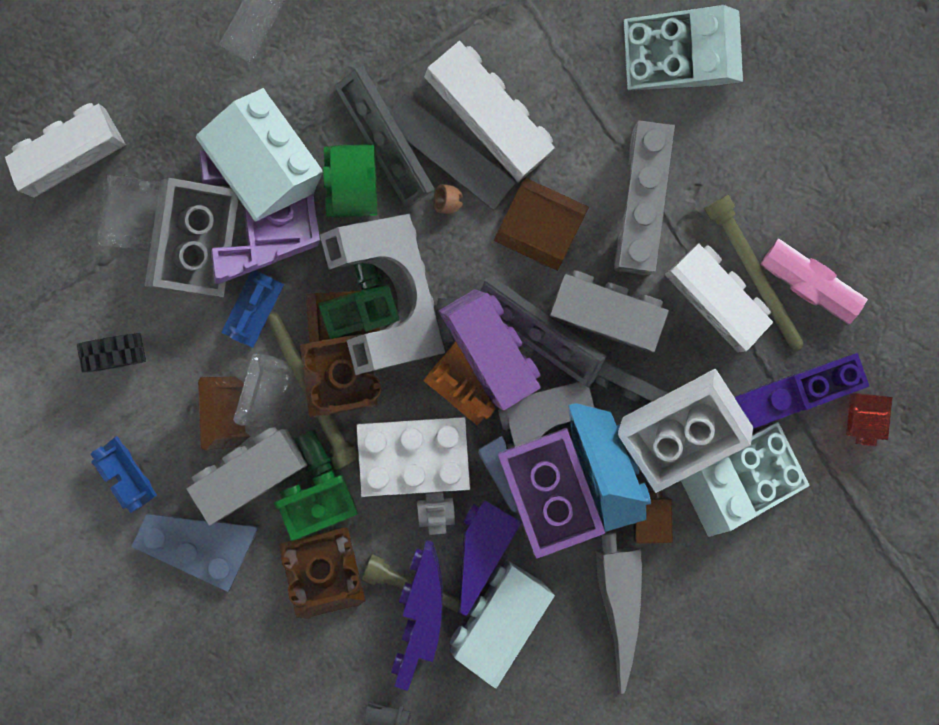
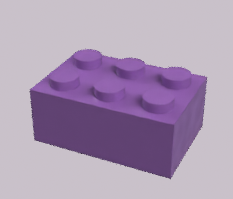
(491, 348)
(551, 493)

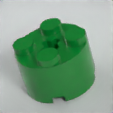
(350, 180)

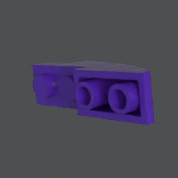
(803, 390)
(425, 605)

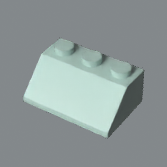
(260, 155)
(500, 622)

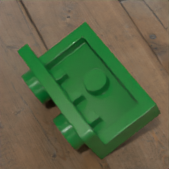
(316, 506)

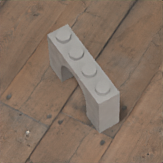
(646, 196)
(394, 249)
(542, 411)

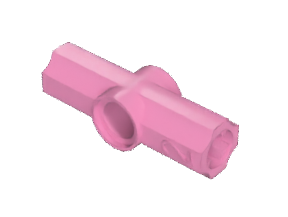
(813, 282)

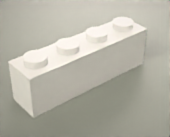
(489, 110)

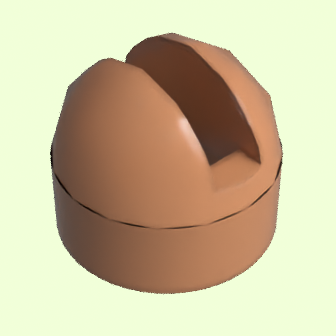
(447, 199)

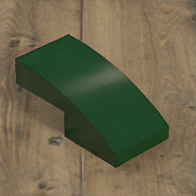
(359, 311)

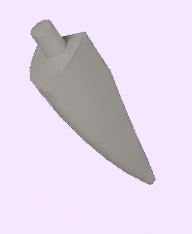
(621, 589)

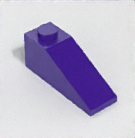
(483, 546)

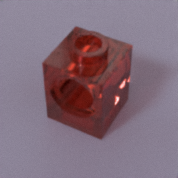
(868, 418)

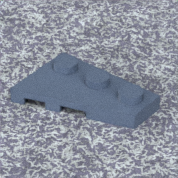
(196, 548)

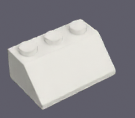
(63, 150)
(720, 297)

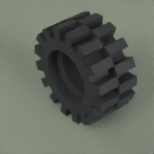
(111, 352)

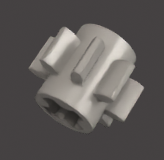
(435, 513)

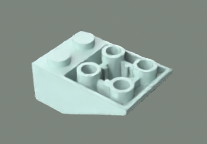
(684, 49)
(746, 482)

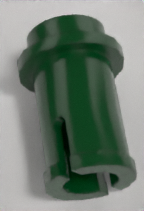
(367, 276)
(314, 453)

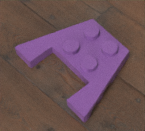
(268, 239)

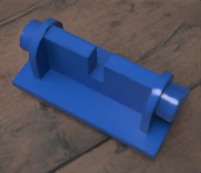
(252, 308)
(132, 487)

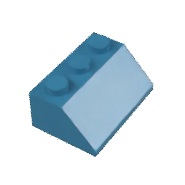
(607, 467)

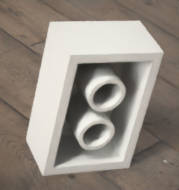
(685, 431)
(413, 456)

